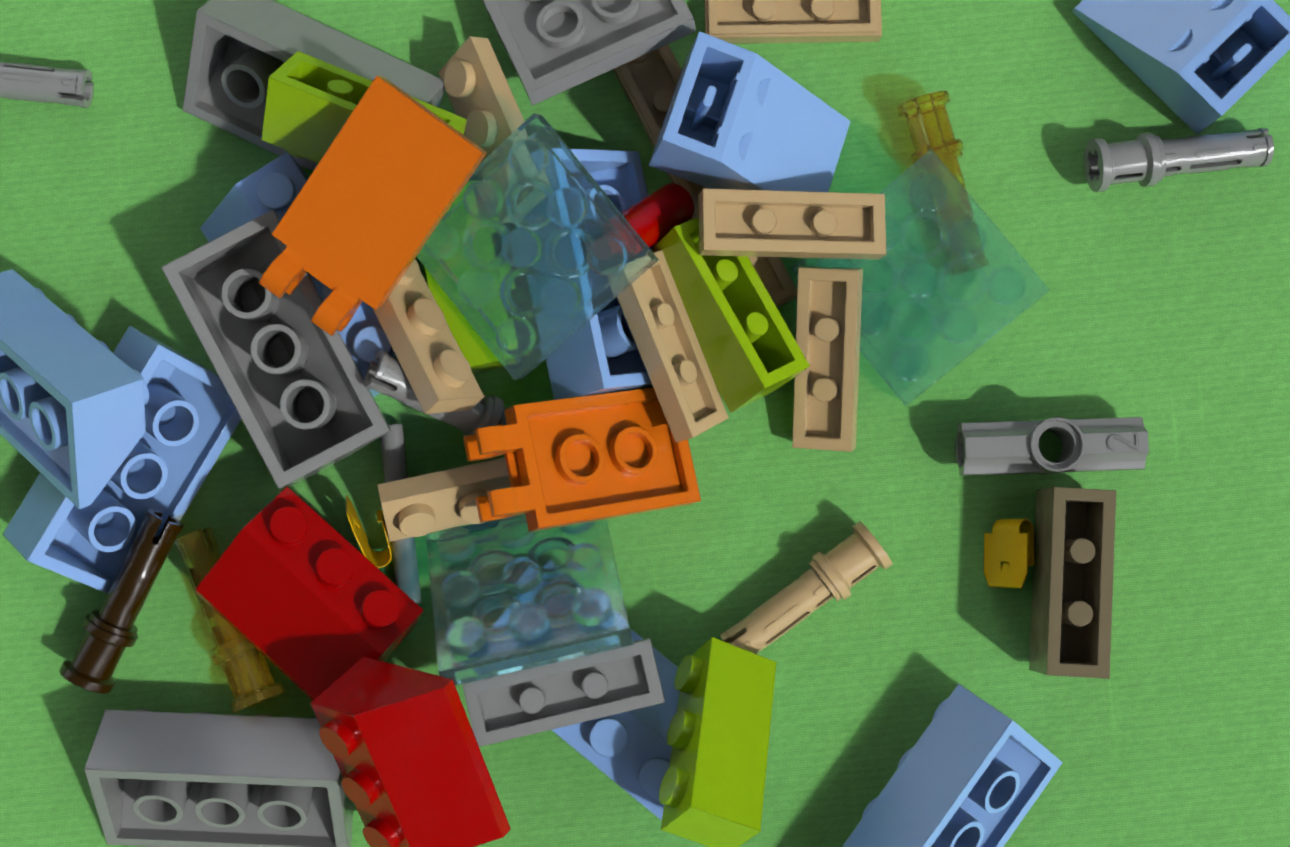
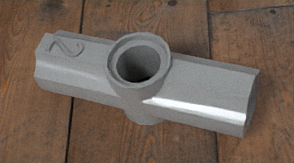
(1086, 446)

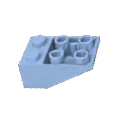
(1192, 51)
(746, 125)

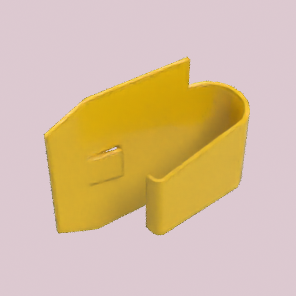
(1014, 546)
(377, 558)

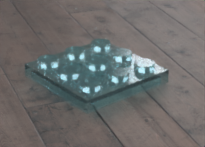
(532, 248)
(942, 283)
(523, 596)

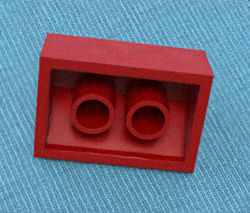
(306, 596)
(409, 758)

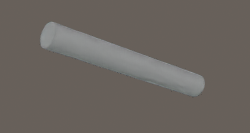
(403, 550)

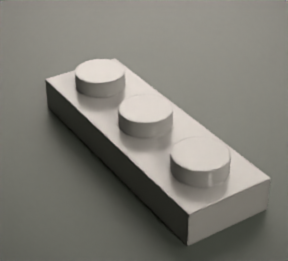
(563, 693)

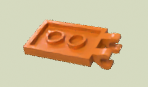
(371, 203)
(585, 460)

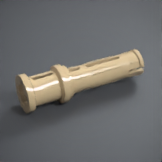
(828, 578)

